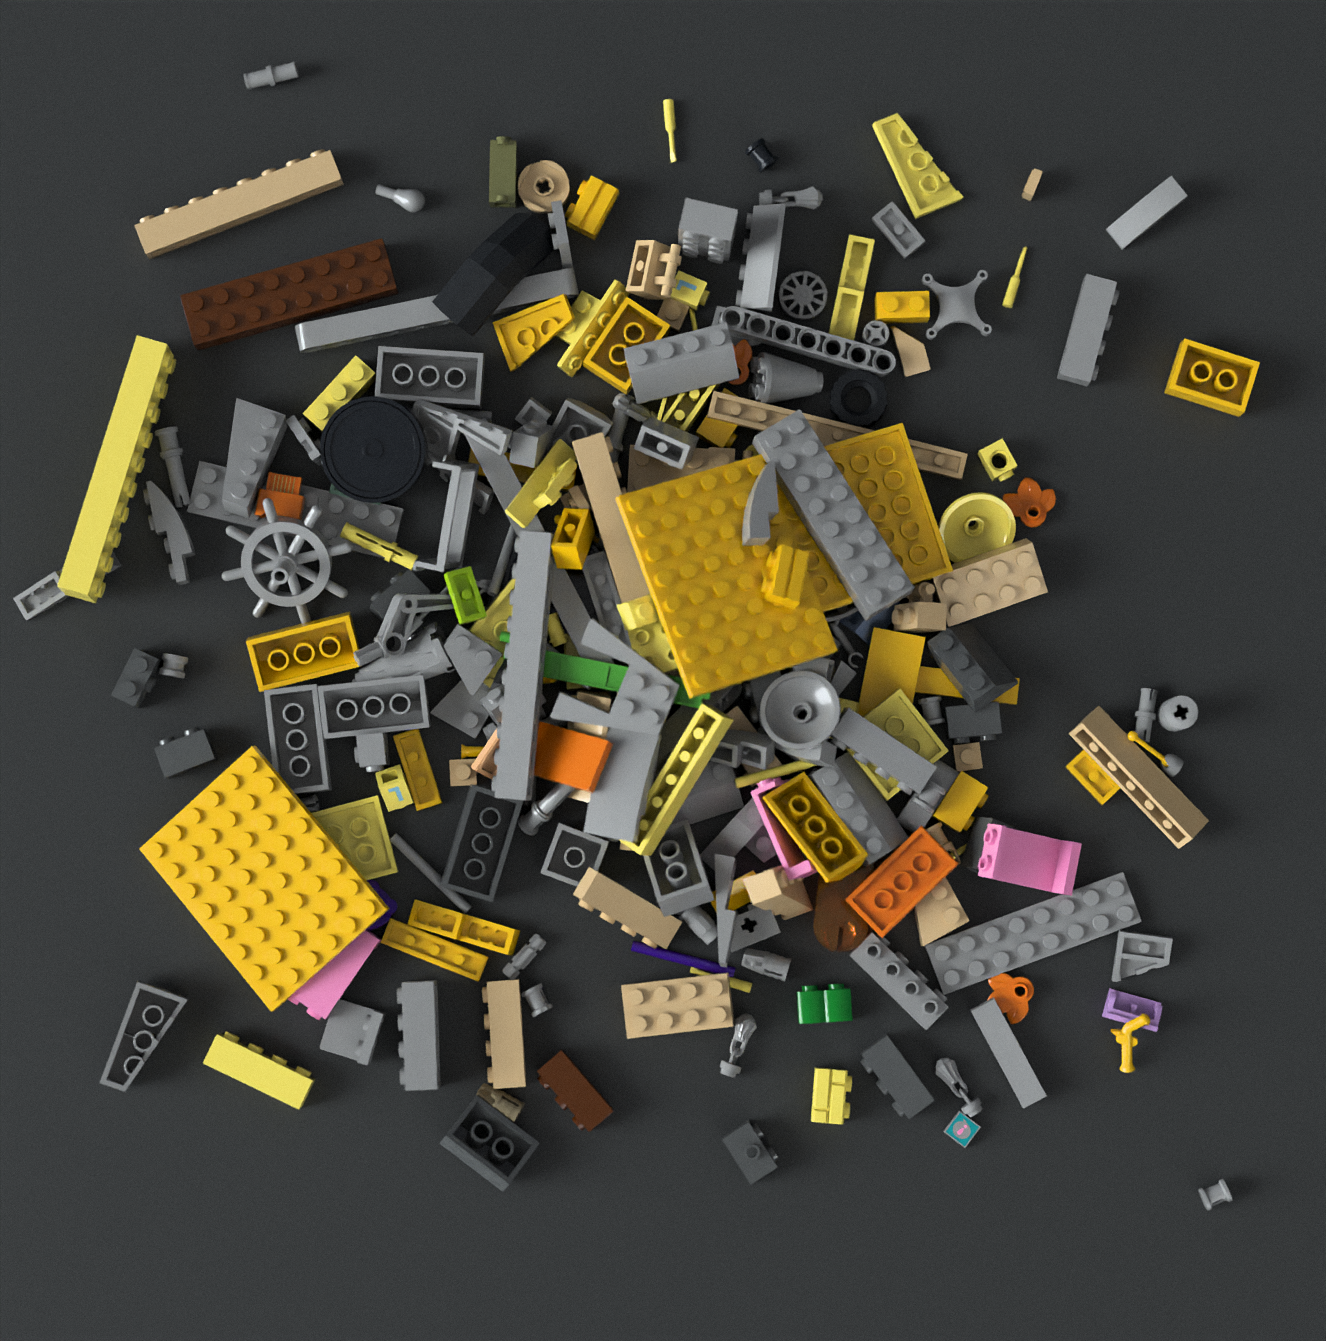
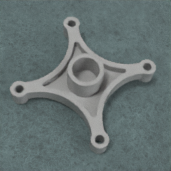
(956, 304)

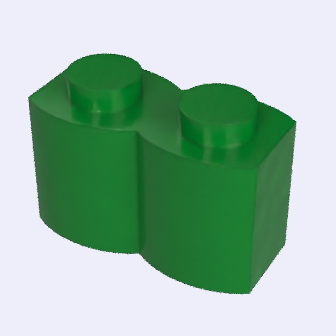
(824, 1005)

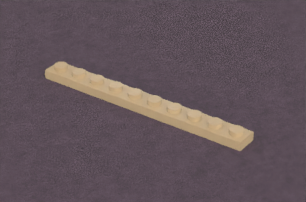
(762, 416)

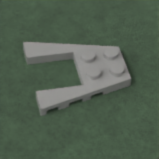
(443, 431)
(643, 695)

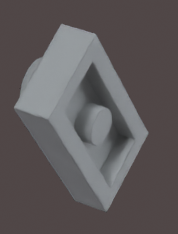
(898, 230)

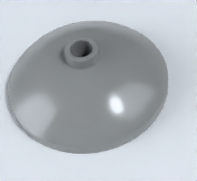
(798, 693)

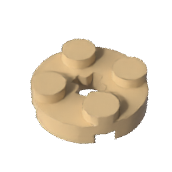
(538, 173)

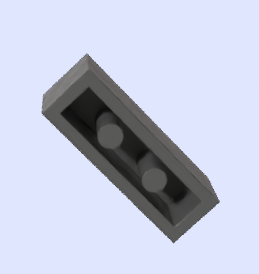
(896, 1077)

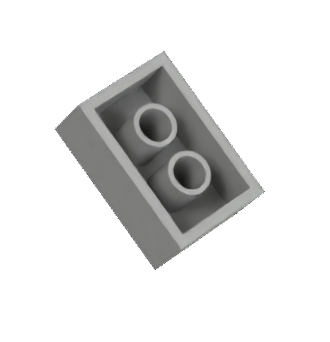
(678, 871)

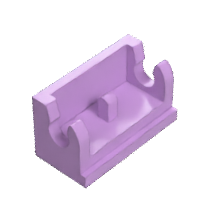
(1125, 1007)

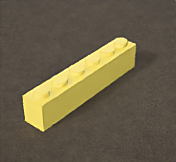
(679, 776)

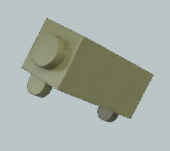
(503, 172)

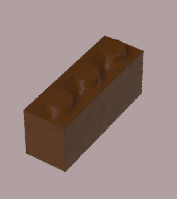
(574, 1091)

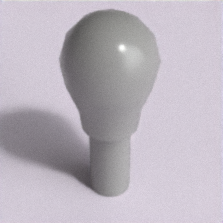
(409, 199)

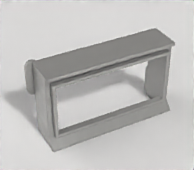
(456, 515)

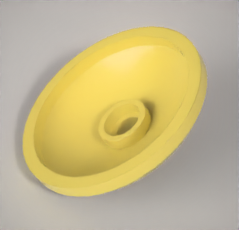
(993, 526)

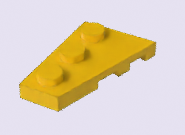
(532, 328)

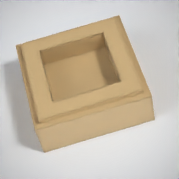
(1031, 184)

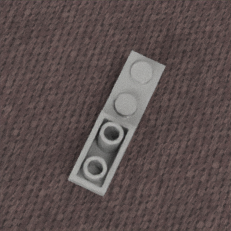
(168, 521)

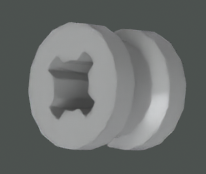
(875, 330)
(173, 665)

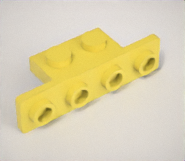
(589, 323)
(544, 484)

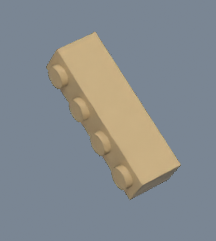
(627, 908)
(506, 1034)

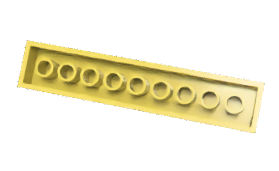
(116, 470)

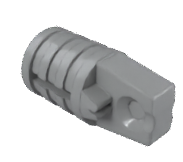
(766, 963)

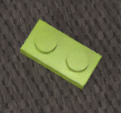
(465, 595)

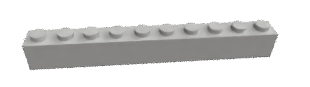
(524, 667)

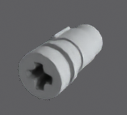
(700, 923)

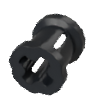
(761, 155)

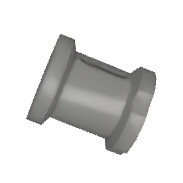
(932, 710)
(537, 1000)
(1215, 1194)

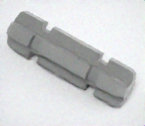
(633, 410)
(524, 956)

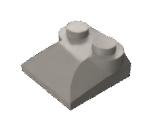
(579, 421)

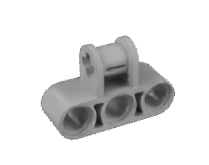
(922, 805)

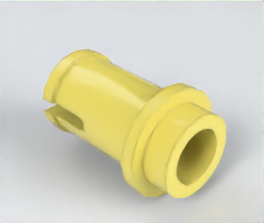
(556, 631)

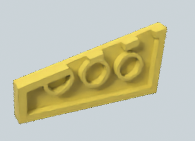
(918, 176)
(493, 624)

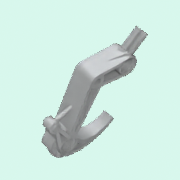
(402, 622)

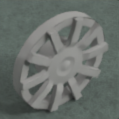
(803, 295)

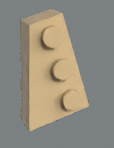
(776, 892)
(938, 913)

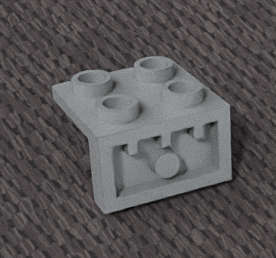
(352, 1031)

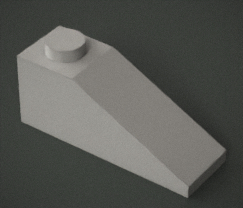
(735, 834)

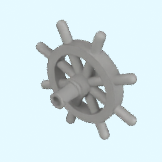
(286, 561)

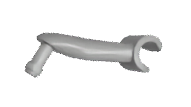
(845, 643)

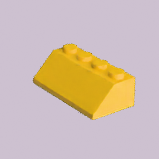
(303, 651)
(816, 828)

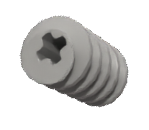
(1188, 712)

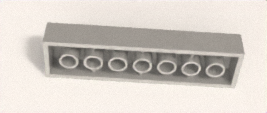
(833, 515)

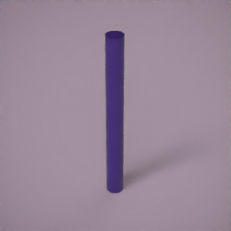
(681, 958)

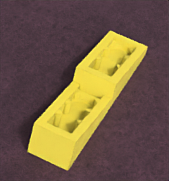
(851, 286)

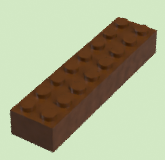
(289, 294)

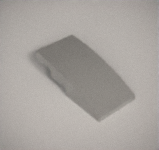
(623, 785)

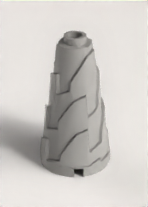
(422, 656)

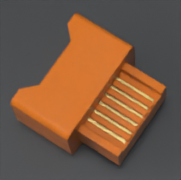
(285, 494)

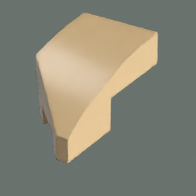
(911, 353)

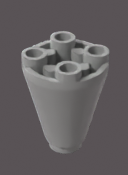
(781, 379)

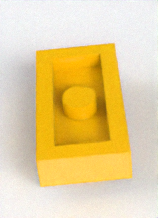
(1092, 777)

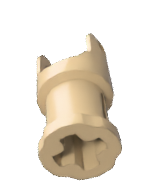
(938, 834)

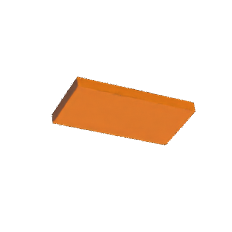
(570, 757)
(901, 881)

